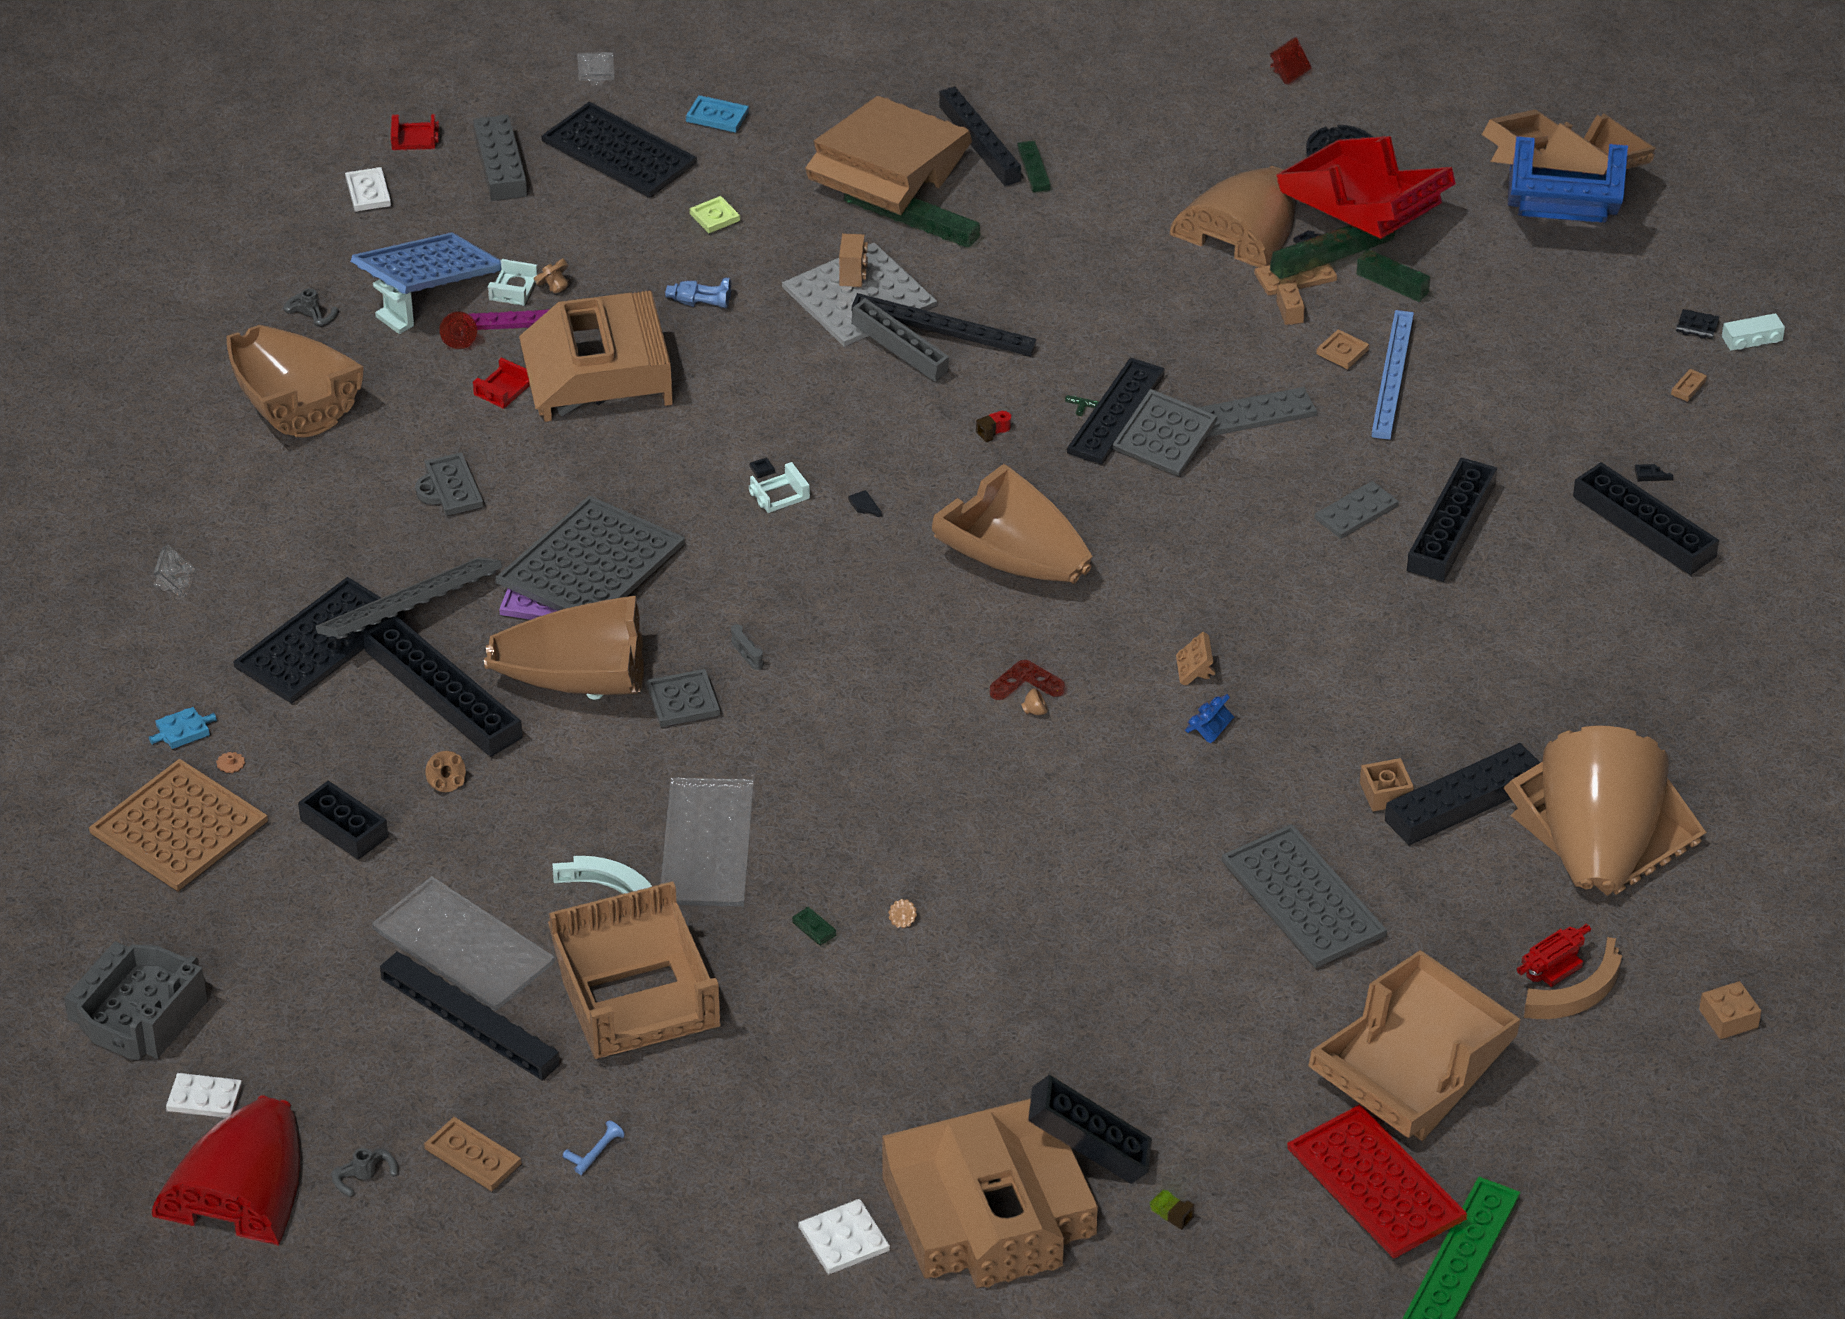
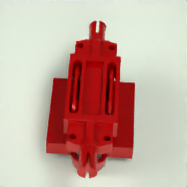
(1554, 956)

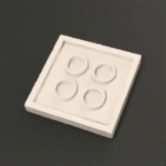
(844, 1236)

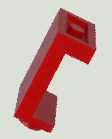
(414, 135)
(503, 384)

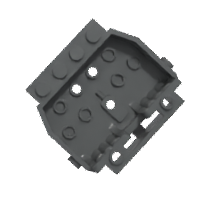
(150, 995)

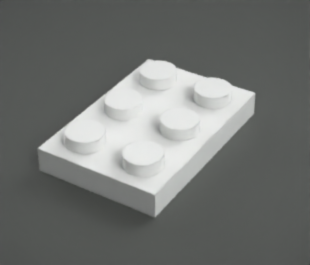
(368, 189)
(204, 1095)

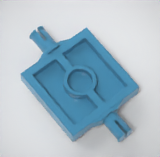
(182, 728)

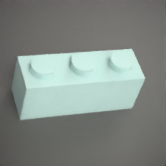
(1753, 332)

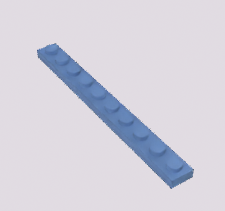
(1392, 375)

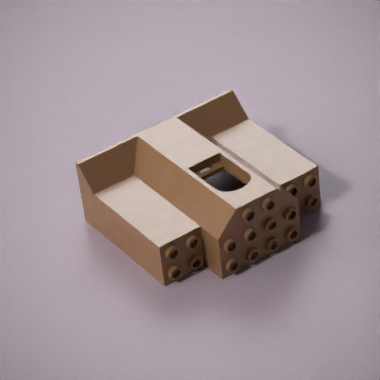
(940, 1184)

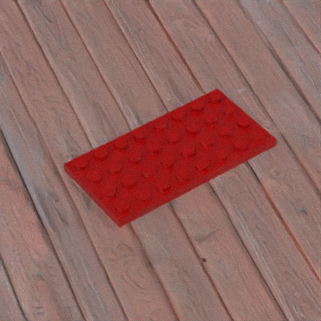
(1377, 1181)

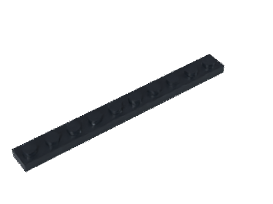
(953, 326)

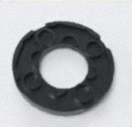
(1325, 136)

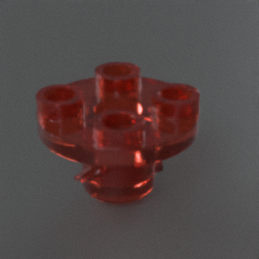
(458, 330)

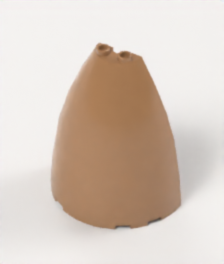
(1243, 212)
(293, 379)
(1014, 530)
(575, 649)
(1603, 801)

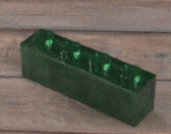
(1393, 275)

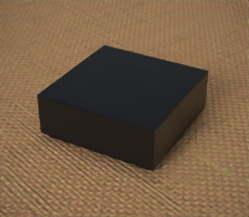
(762, 467)

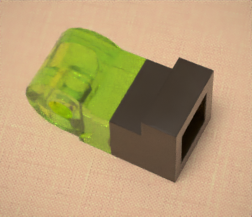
(1172, 1209)

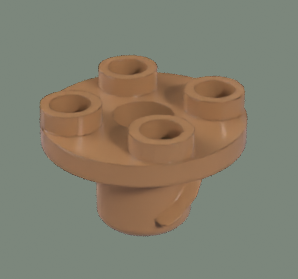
(553, 276)
(445, 771)

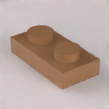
(1688, 385)

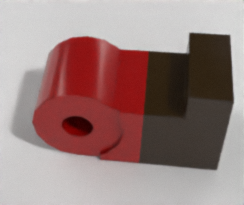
(993, 424)

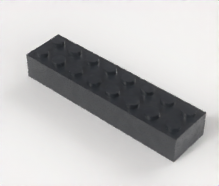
(1646, 518)
(1451, 519)
(1457, 795)

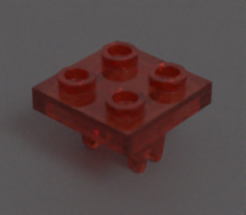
(1290, 61)

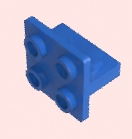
(1211, 718)

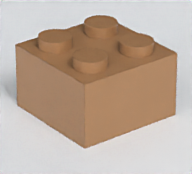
(852, 260)
(1384, 782)
(1730, 1010)

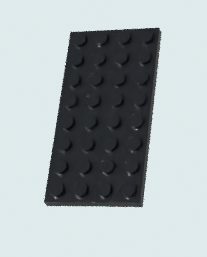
(619, 149)
(296, 655)

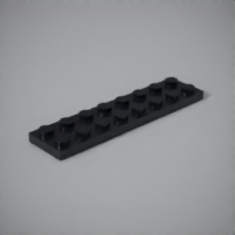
(1114, 410)

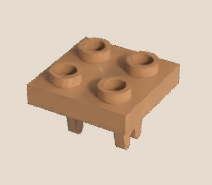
(1195, 659)

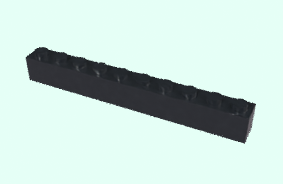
(470, 1015)

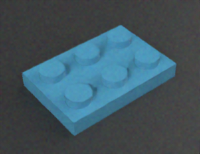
(717, 113)

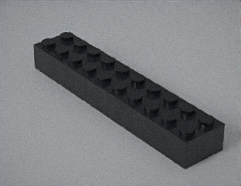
(443, 686)

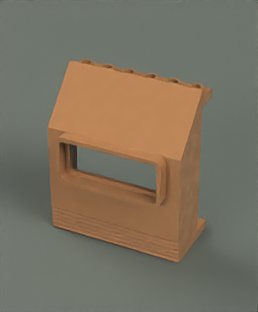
(632, 361)
(625, 939)

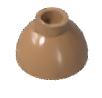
(1034, 703)

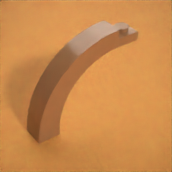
(1577, 998)

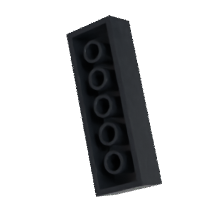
(1090, 1129)

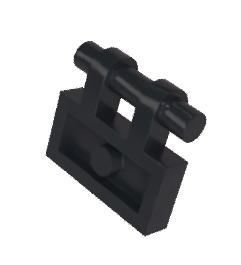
(1697, 324)

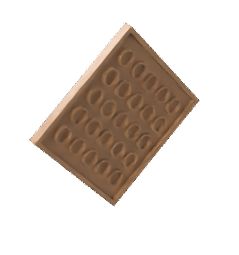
(178, 824)

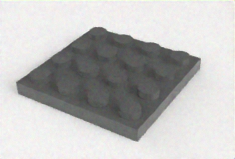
(1164, 432)

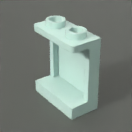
(397, 308)

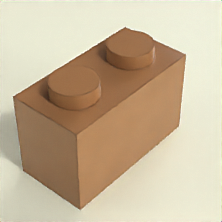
(1290, 303)

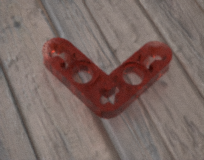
(1028, 676)

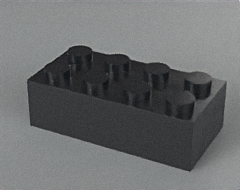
(343, 819)

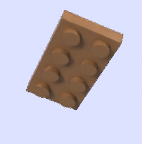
(1308, 278)
(472, 1153)

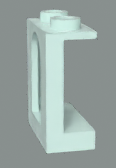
(513, 294)
(792, 477)

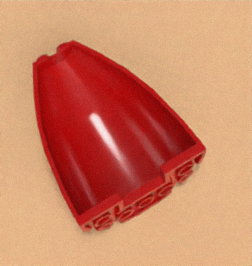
(239, 1173)

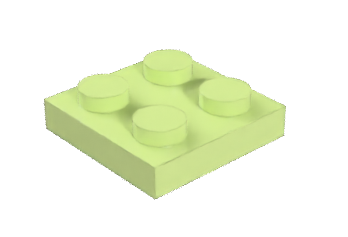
(714, 214)

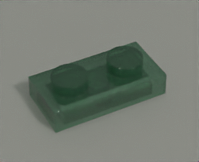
(814, 926)

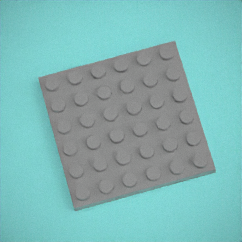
(831, 304)

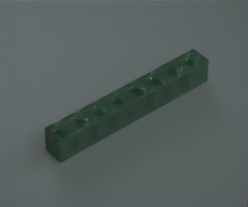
(929, 219)
(1323, 250)

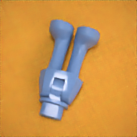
(690, 292)

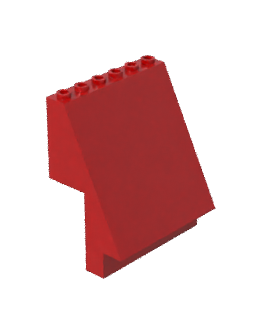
(1363, 185)

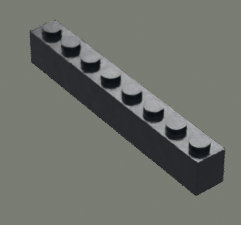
(983, 138)

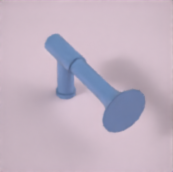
(583, 1164)

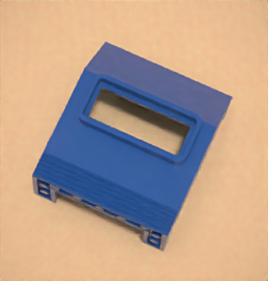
(1564, 192)

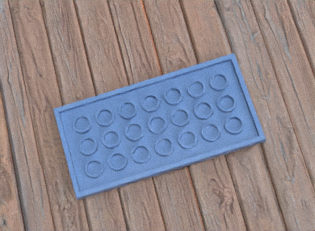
(427, 262)

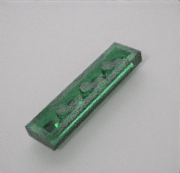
(1033, 166)

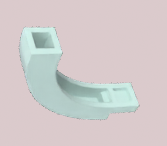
(600, 871)

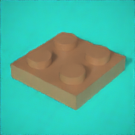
(1342, 349)

